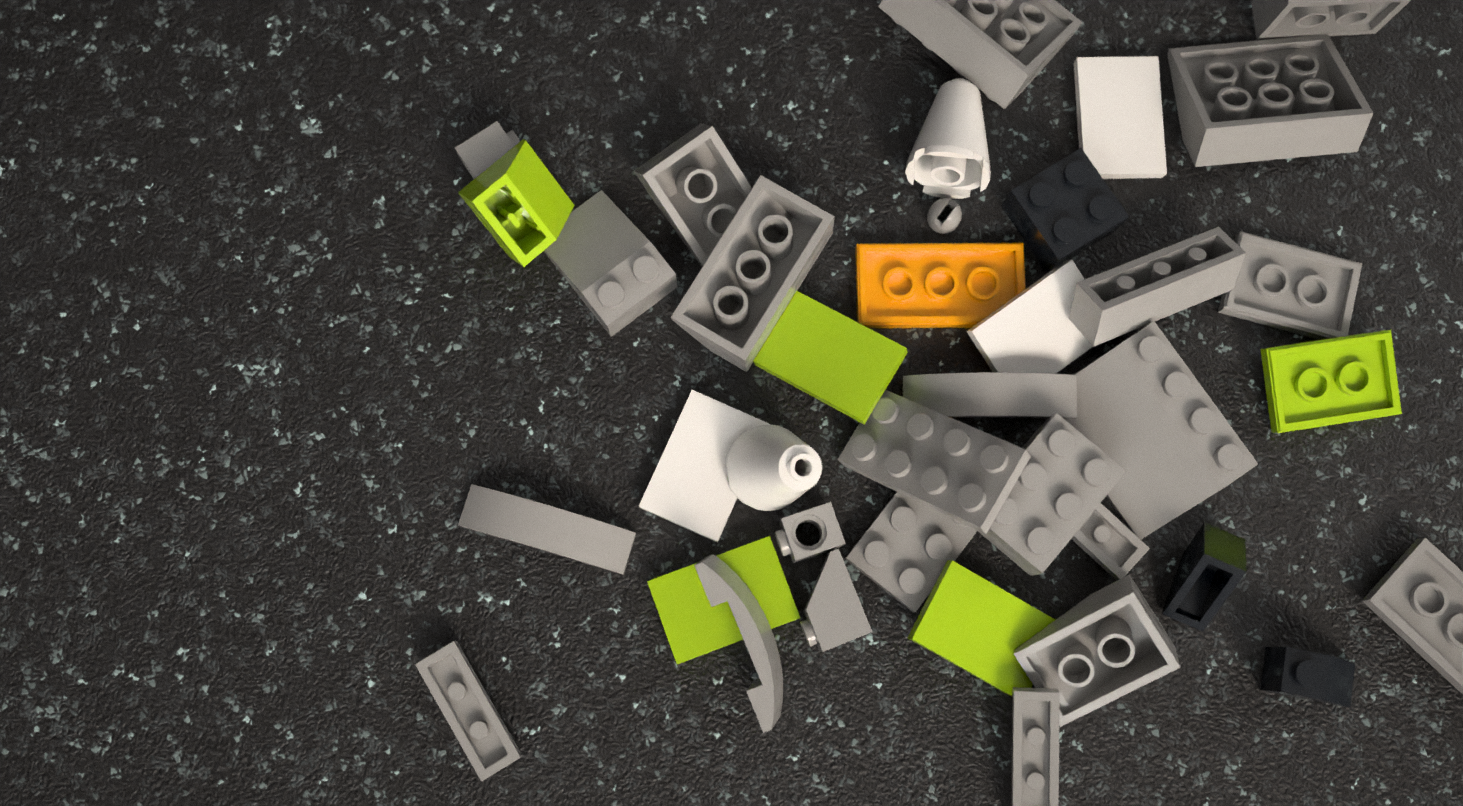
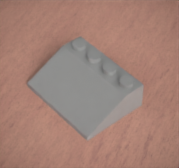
(989, 41)
(1266, 100)
(1160, 428)

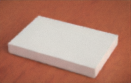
(1121, 115)
(1034, 327)
(692, 472)

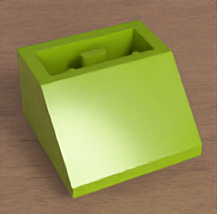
(519, 203)

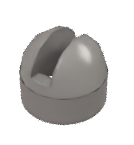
(952, 220)

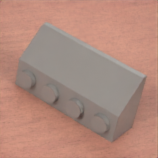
(754, 272)

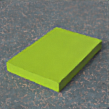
(830, 357)
(1331, 381)
(697, 627)
(978, 627)

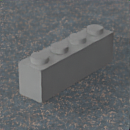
(1155, 286)

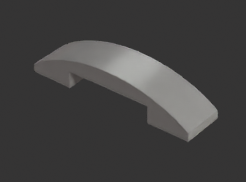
(995, 394)
(547, 528)
(725, 585)

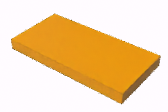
(935, 283)

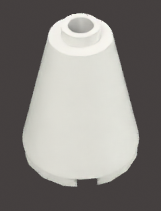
(952, 144)
(771, 467)

